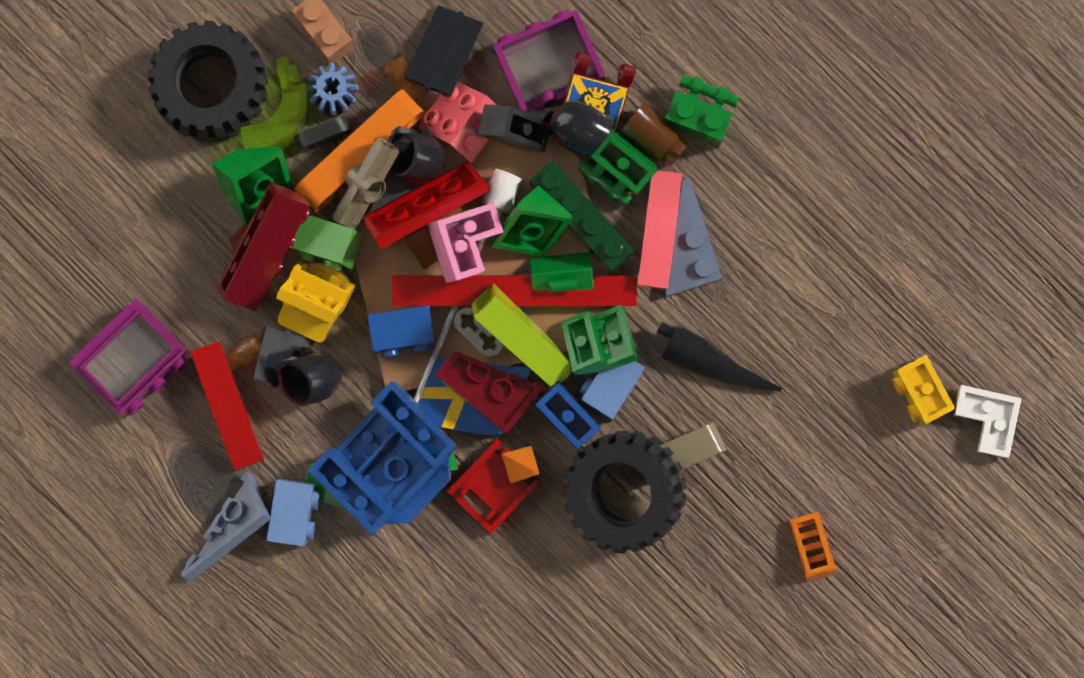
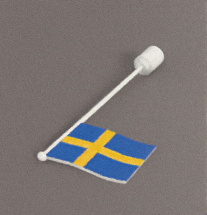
(434, 396)

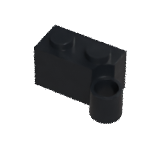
(516, 127)

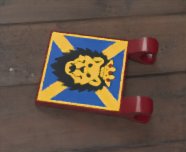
(601, 94)

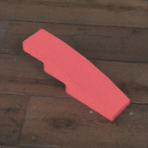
(659, 230)

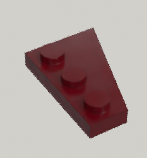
(490, 391)

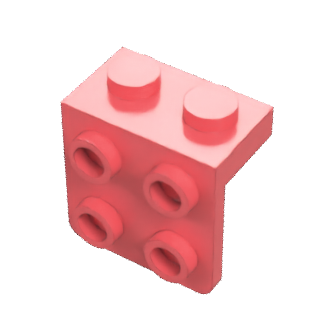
(458, 120)

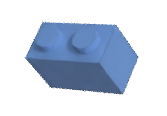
(610, 388)
(292, 512)

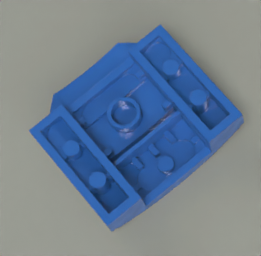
(388, 462)

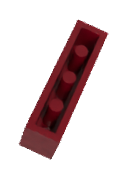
(263, 247)

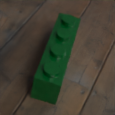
(587, 222)

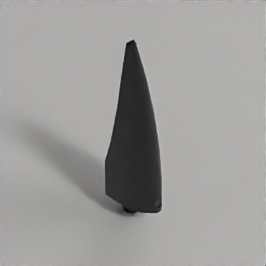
(703, 358)

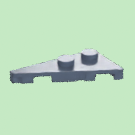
(693, 254)
(230, 527)

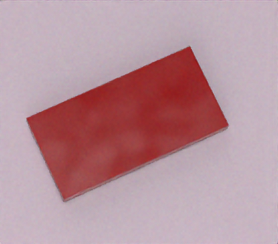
(424, 204)

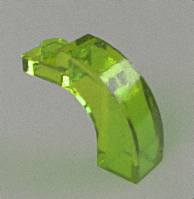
(289, 117)

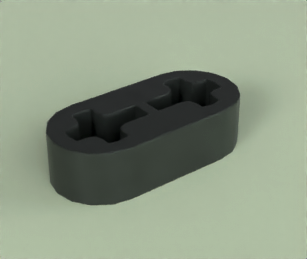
(322, 134)

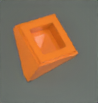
(520, 464)

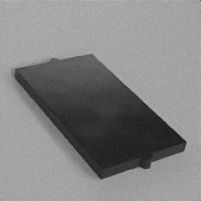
(443, 51)

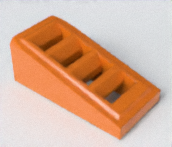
(820, 572)

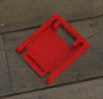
(491, 483)

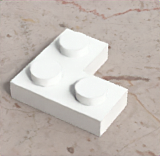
(996, 412)

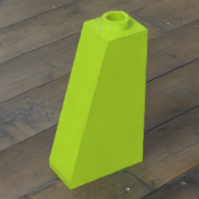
(521, 335)

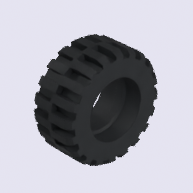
(195, 44)
(597, 519)

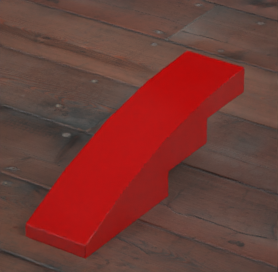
(227, 406)

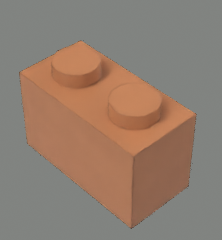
(323, 29)

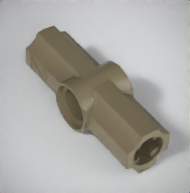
(365, 183)

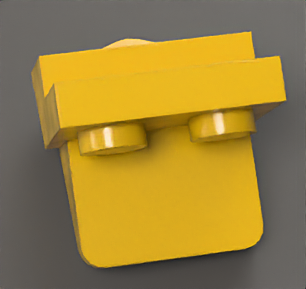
(313, 299)

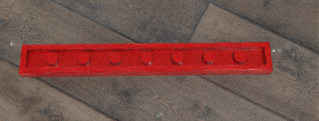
(434, 291)

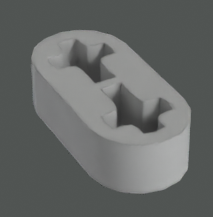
(472, 337)

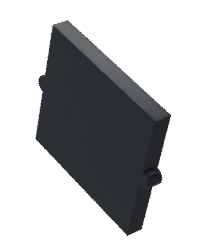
(274, 348)

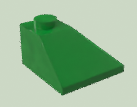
(246, 175)

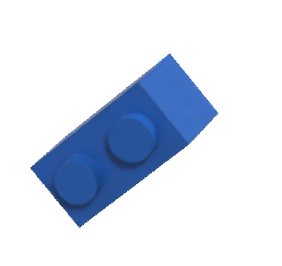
(401, 331)
(568, 415)

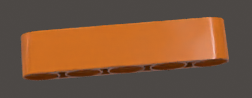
(330, 175)

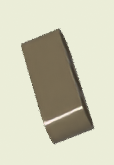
(695, 446)

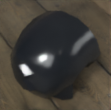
(580, 127)
(418, 159)
(312, 381)

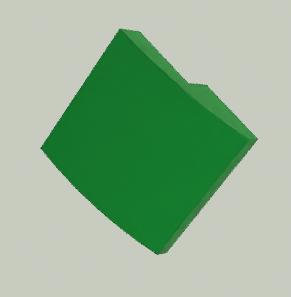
(599, 341)

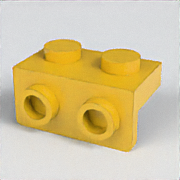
(922, 390)

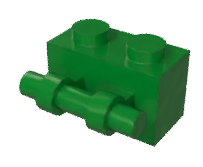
(698, 117)
(623, 162)

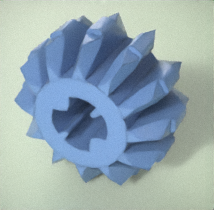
(321, 89)

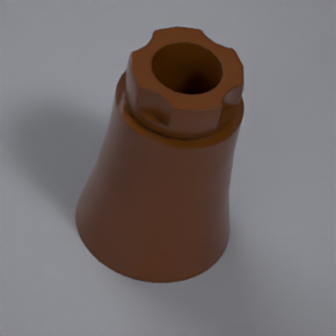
(654, 135)

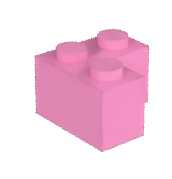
(456, 238)

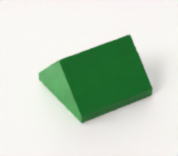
(533, 225)

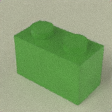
(327, 242)

